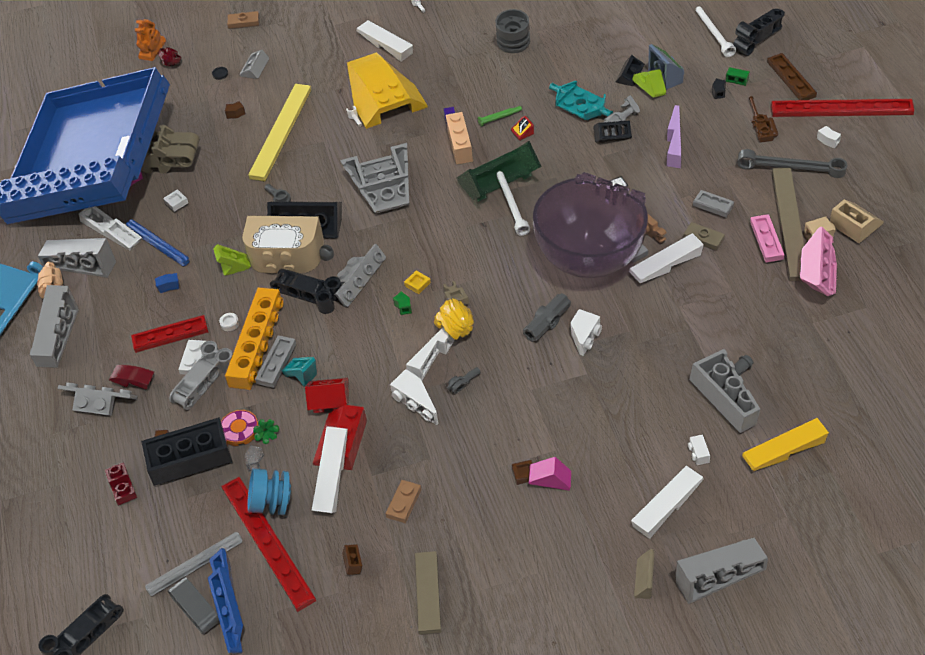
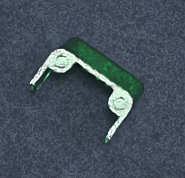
(513, 164)

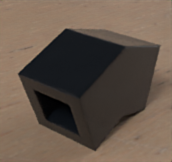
(718, 88)

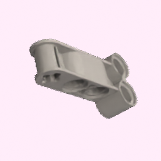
(201, 375)

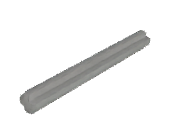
(192, 564)

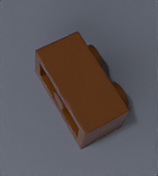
(352, 559)

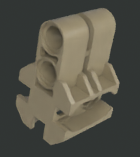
(170, 150)

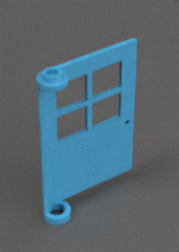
(15, 289)

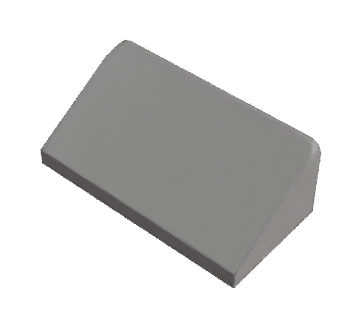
(254, 65)

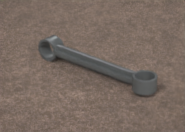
(792, 163)

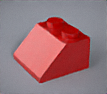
(327, 394)

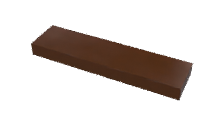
(791, 77)

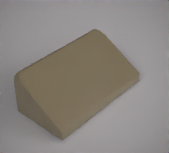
(644, 575)

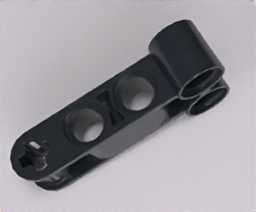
(757, 30)
(308, 288)
(83, 629)

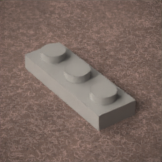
(275, 361)

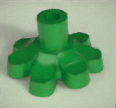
(265, 430)

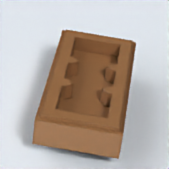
(243, 20)

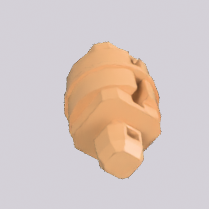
(48, 276)

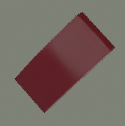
(131, 374)
(120, 483)

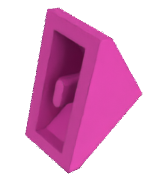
(550, 474)

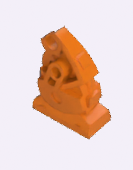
(148, 40)

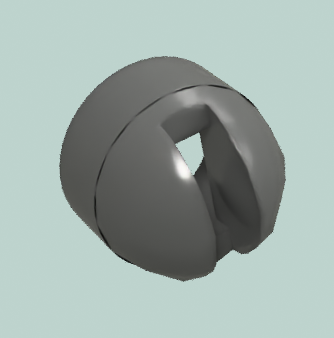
(326, 253)

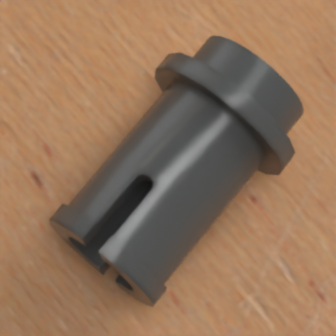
(745, 362)

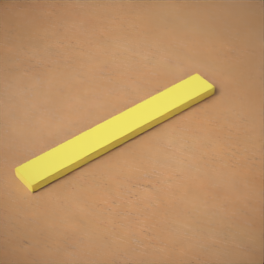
(279, 132)

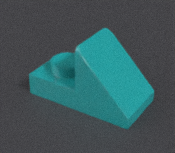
(302, 368)

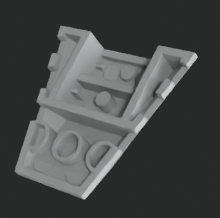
(382, 180)

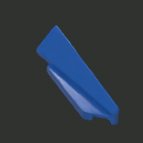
(225, 601)

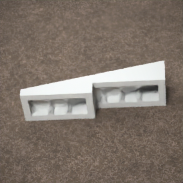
(380, 37)
(110, 228)
(662, 261)
(425, 357)
(330, 470)
(666, 501)

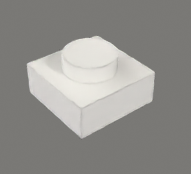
(175, 200)

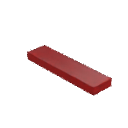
(169, 333)

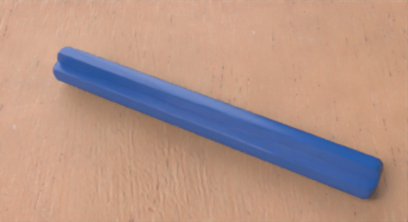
(159, 243)

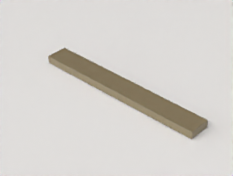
(789, 220)

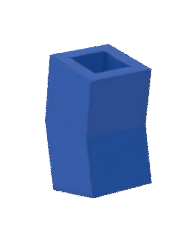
(167, 282)

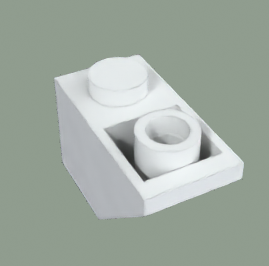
(584, 329)

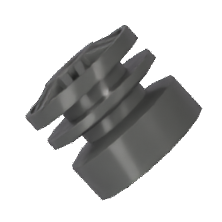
(512, 31)

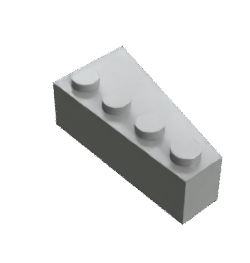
(79, 256)
(53, 326)

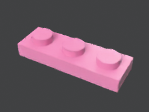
(767, 238)

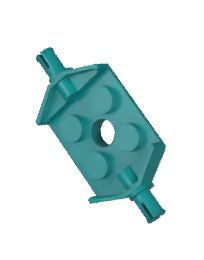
(571, 95)

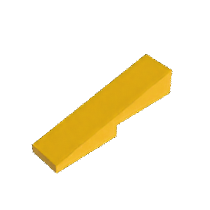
(780, 447)

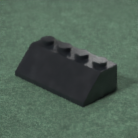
(328, 212)
(186, 451)

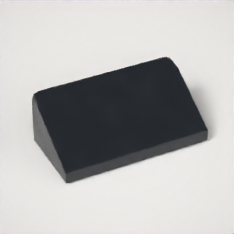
(630, 67)

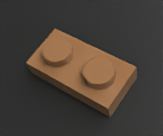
(403, 501)

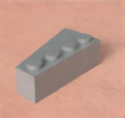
(725, 390)
(719, 568)

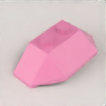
(819, 263)

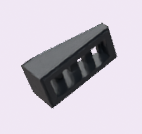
(603, 136)

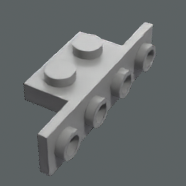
(357, 274)
(95, 401)

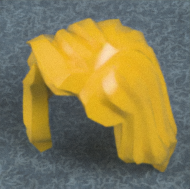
(454, 318)

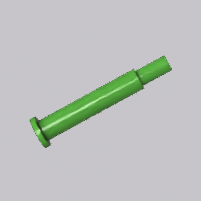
(498, 115)

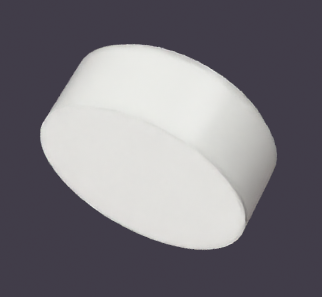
(229, 322)

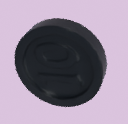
(220, 73)

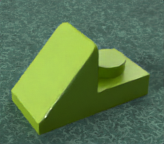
(651, 82)
(231, 260)

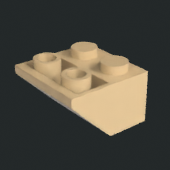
(854, 220)

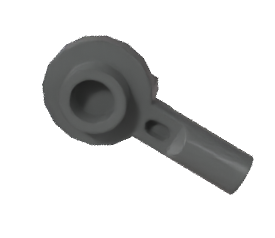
(279, 195)
(456, 383)

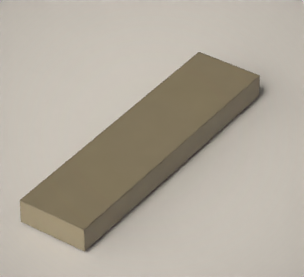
(428, 593)

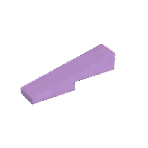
(673, 136)

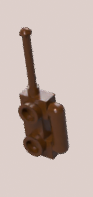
(764, 126)

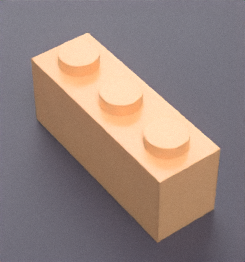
(459, 138)

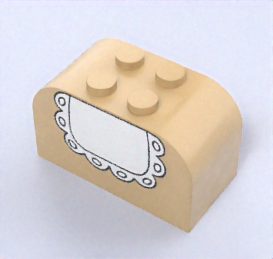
(283, 243)

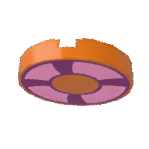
(239, 427)

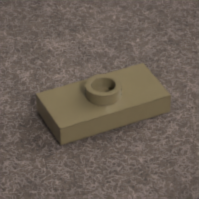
(709, 237)

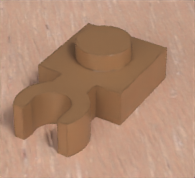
(655, 231)

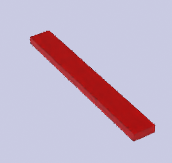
(858, 107)
(269, 546)

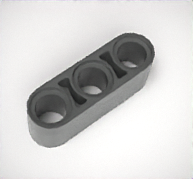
(194, 605)

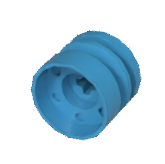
(268, 491)

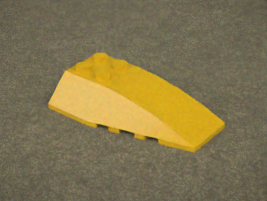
(380, 88)

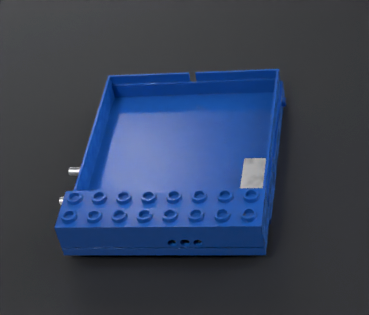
(85, 146)

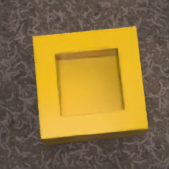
(417, 282)

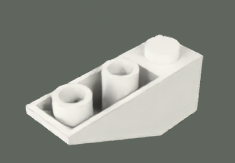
(411, 392)

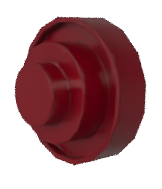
(169, 56)

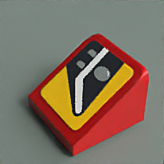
(523, 128)

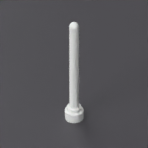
(727, 48)
(521, 226)

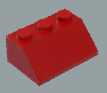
(350, 418)

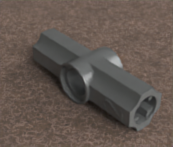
(547, 317)

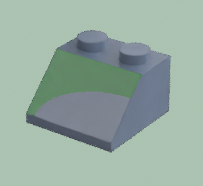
(670, 69)

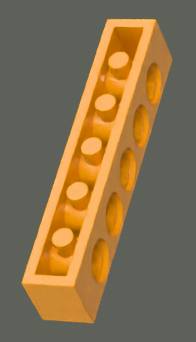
(254, 338)

